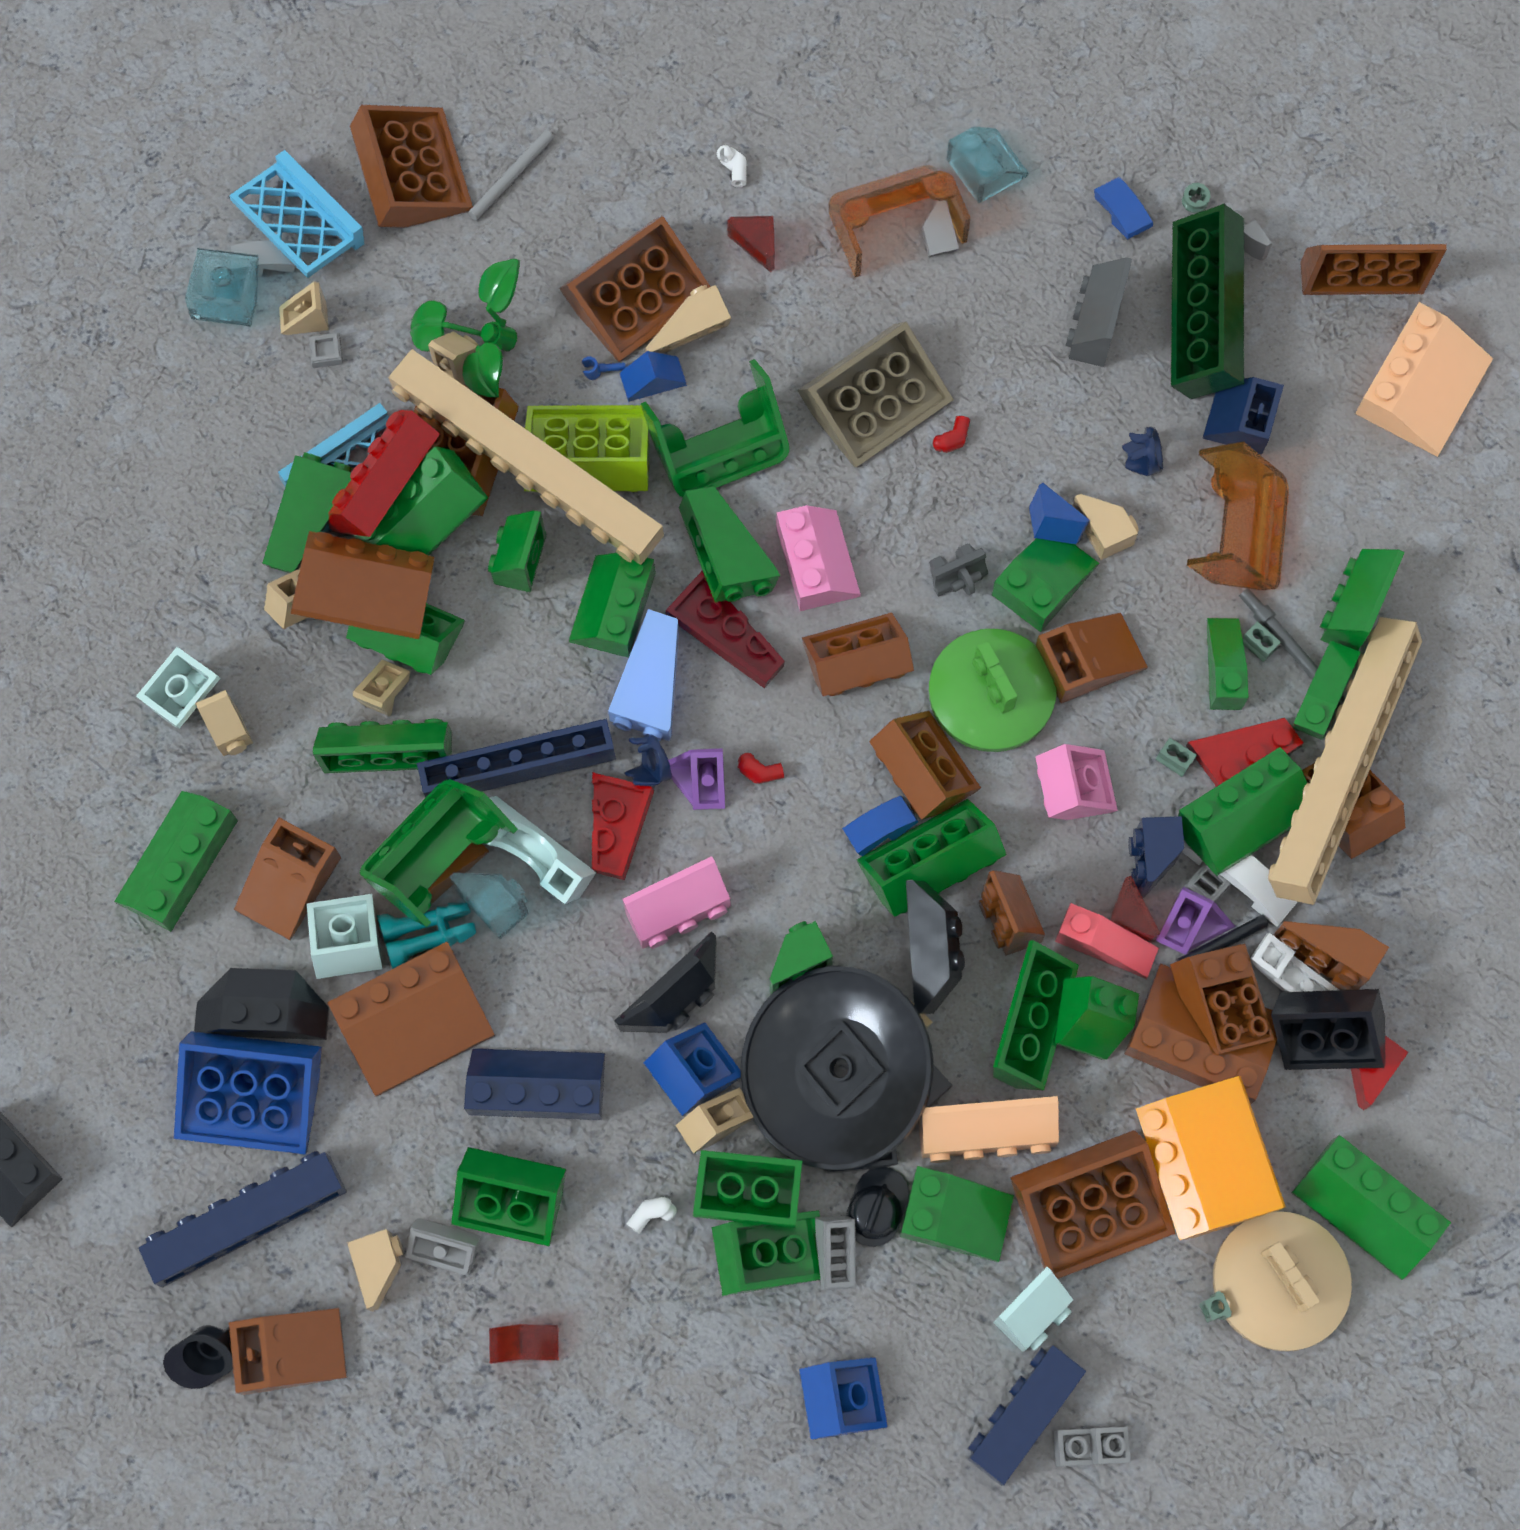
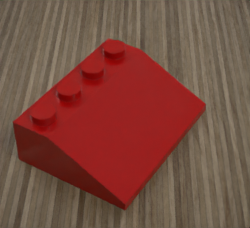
(382, 474)

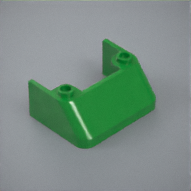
(726, 451)
(430, 843)

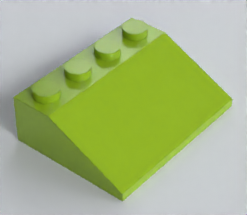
(600, 439)

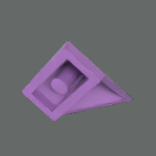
(700, 777)
(1192, 922)

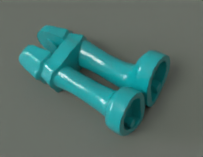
(401, 950)

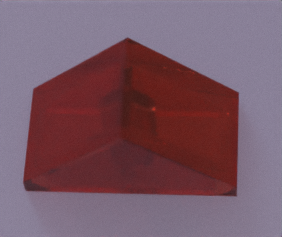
(755, 236)
(1133, 913)
(523, 1343)

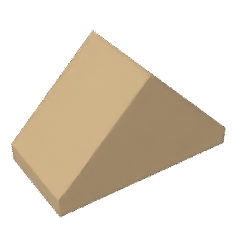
(304, 312)

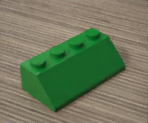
(430, 505)
(381, 747)
(1244, 811)
(935, 852)
(177, 859)
(1032, 1020)
(1371, 1207)

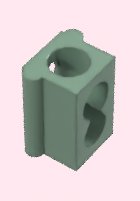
(1255, 645)
(1173, 762)
(1211, 1309)

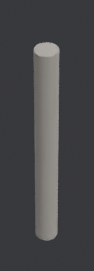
(510, 175)

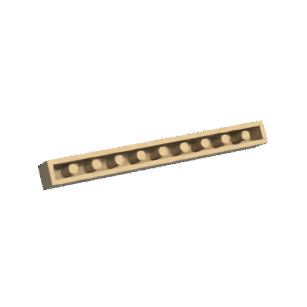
(526, 457)
(1345, 761)

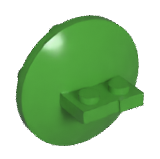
(991, 690)

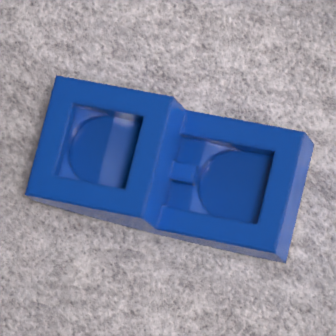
(1125, 208)
(880, 823)

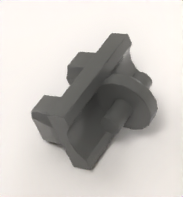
(959, 573)

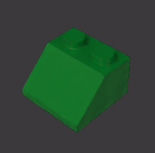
(518, 551)
(800, 952)
(1095, 1016)

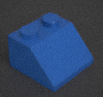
(692, 1068)
(843, 1398)

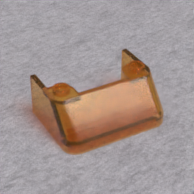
(855, 205)
(1252, 519)

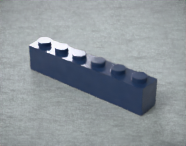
(522, 758)
(241, 1219)

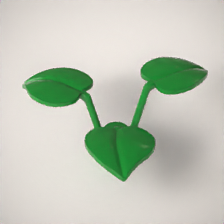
(484, 367)

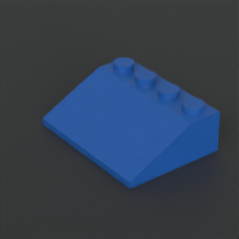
(246, 1092)

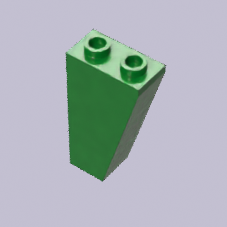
(303, 509)
(725, 548)

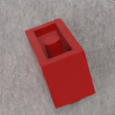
(1371, 1081)

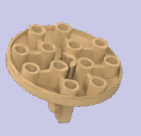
(1283, 1281)

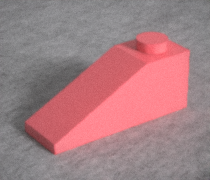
(1106, 941)

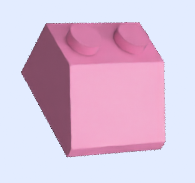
(1075, 782)

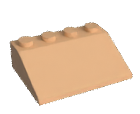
(1425, 381)

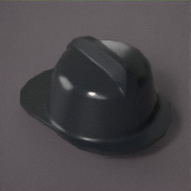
(878, 1205)
(200, 1358)

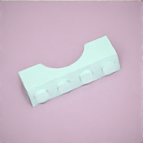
(557, 868)

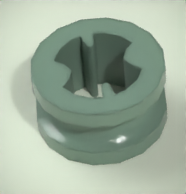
(1192, 190)

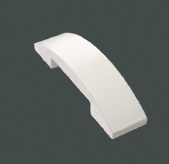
(1252, 879)
(1284, 970)

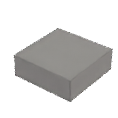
(325, 350)

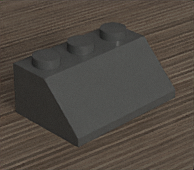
(1098, 311)

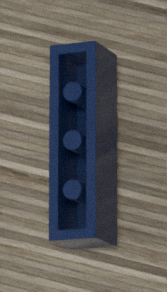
(1026, 1415)

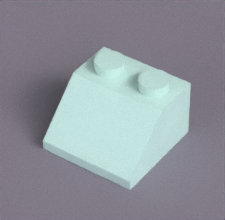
(177, 687)
(344, 936)
(1034, 1310)

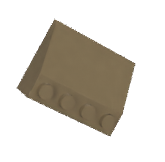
(876, 394)

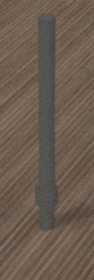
(1265, 616)

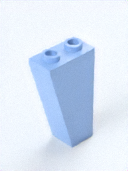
(648, 682)

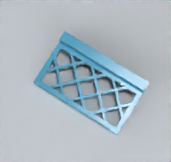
(319, 203)
(345, 441)

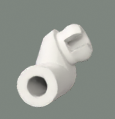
(734, 162)
(651, 1209)

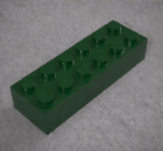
(1207, 302)

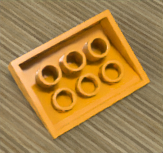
(1210, 1158)

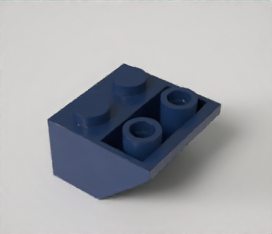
(1244, 413)
(1156, 848)

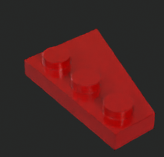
(1236, 750)
(617, 822)

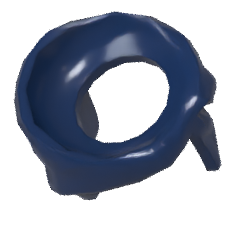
(1144, 452)
(655, 763)

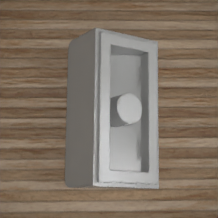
(442, 1246)

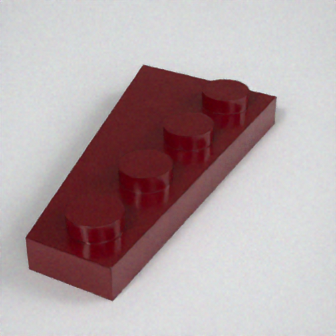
(725, 631)

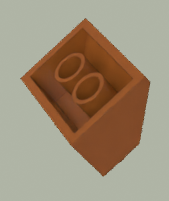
(858, 654)
(924, 764)

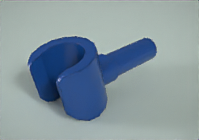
(599, 368)

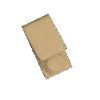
(381, 687)

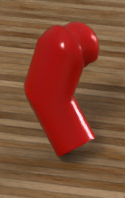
(953, 439)
(757, 771)

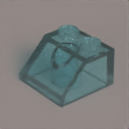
(984, 162)
(223, 287)
(493, 899)

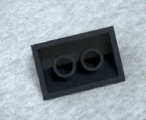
(1330, 1029)
(23, 1174)

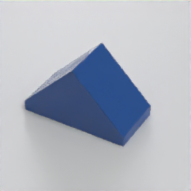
(652, 375)
(1055, 518)

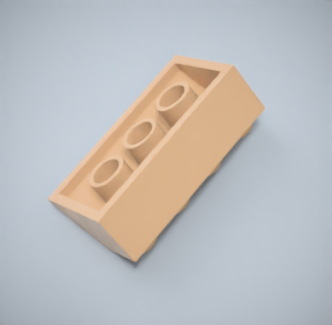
(989, 1128)

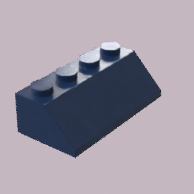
(535, 1084)

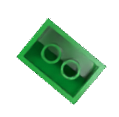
(1360, 596)
(613, 604)
(423, 654)
(748, 1188)
(508, 1196)

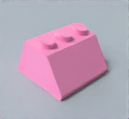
(816, 556)
(677, 903)

